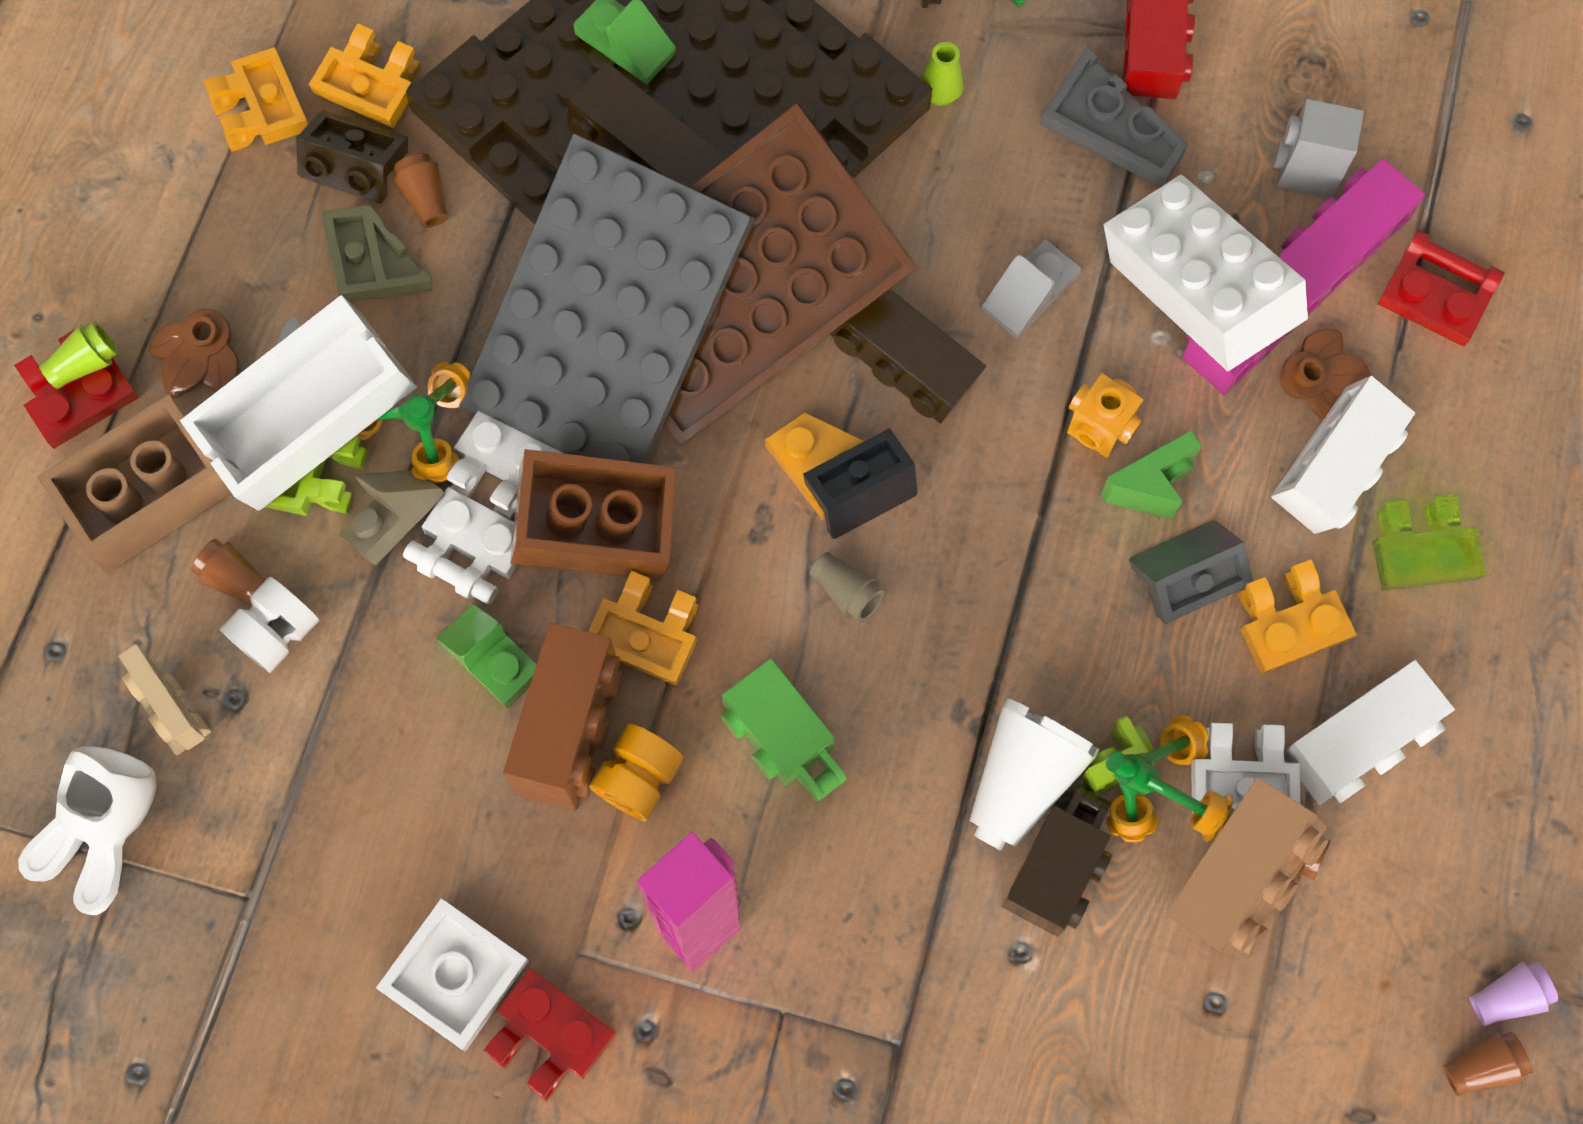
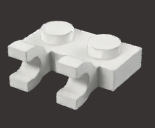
(494, 449)
(1236, 777)

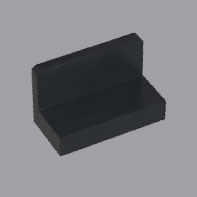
(862, 483)

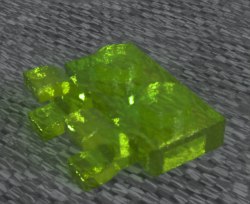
(1428, 557)

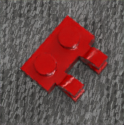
(76, 405)
(553, 1023)

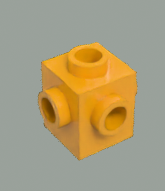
(1105, 414)

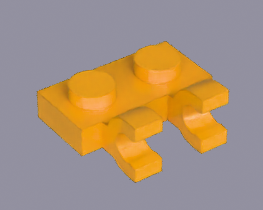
(362, 87)
(270, 97)
(1298, 631)
(644, 641)

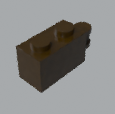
(1061, 865)

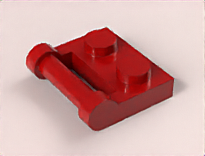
(1435, 301)

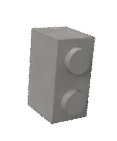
(1317, 148)

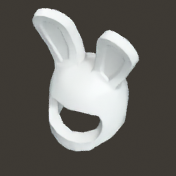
(100, 803)

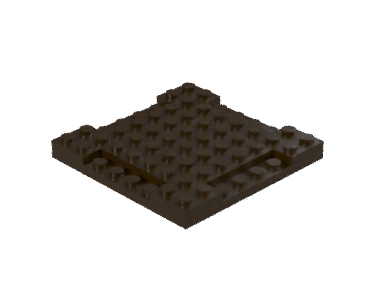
(731, 77)

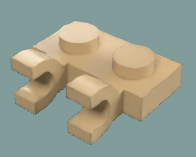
(159, 696)

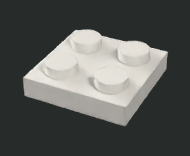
(453, 974)

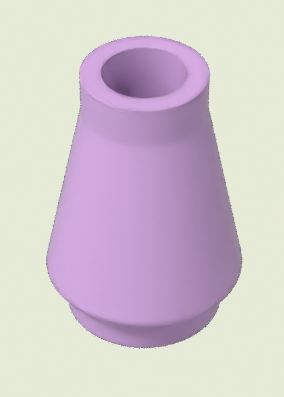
(1515, 994)

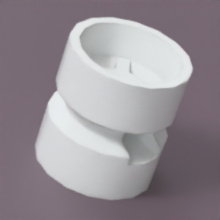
(263, 643)

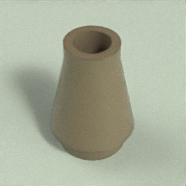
(849, 588)

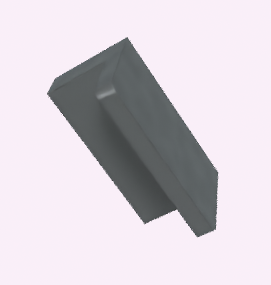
(1193, 570)

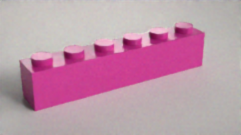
(1330, 251)
(693, 899)

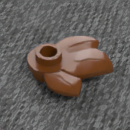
(195, 360)
(1327, 371)

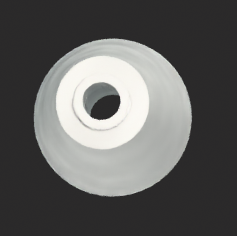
(1025, 773)

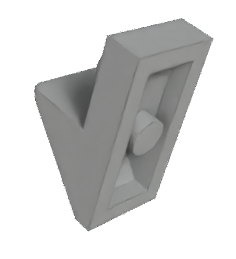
(1030, 288)

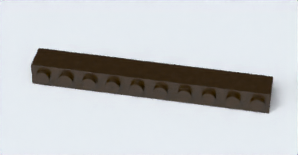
(886, 335)

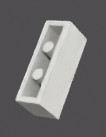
(1344, 456)
(1370, 734)

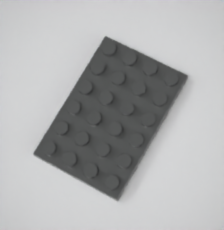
(606, 307)

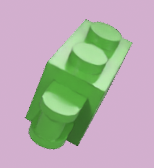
(781, 730)

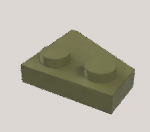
(368, 258)

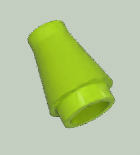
(944, 74)
(79, 355)

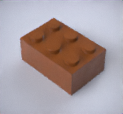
(593, 515)
(564, 717)

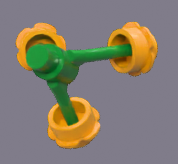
(432, 456)
(1134, 814)

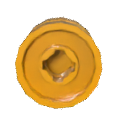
(638, 770)

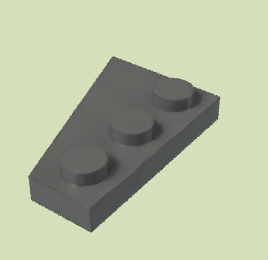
(1109, 121)

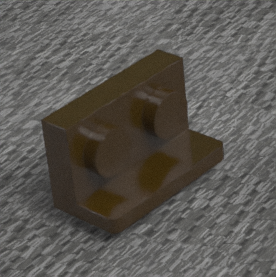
(349, 155)

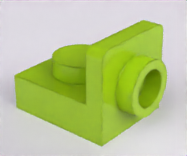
(1130, 741)

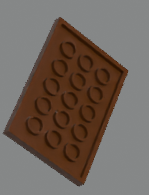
(801, 274)

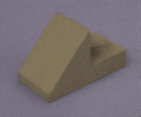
(395, 509)

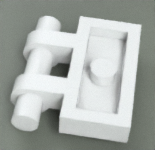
(472, 531)

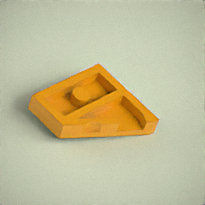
(806, 445)

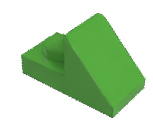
(626, 36)
(1148, 481)
(489, 655)

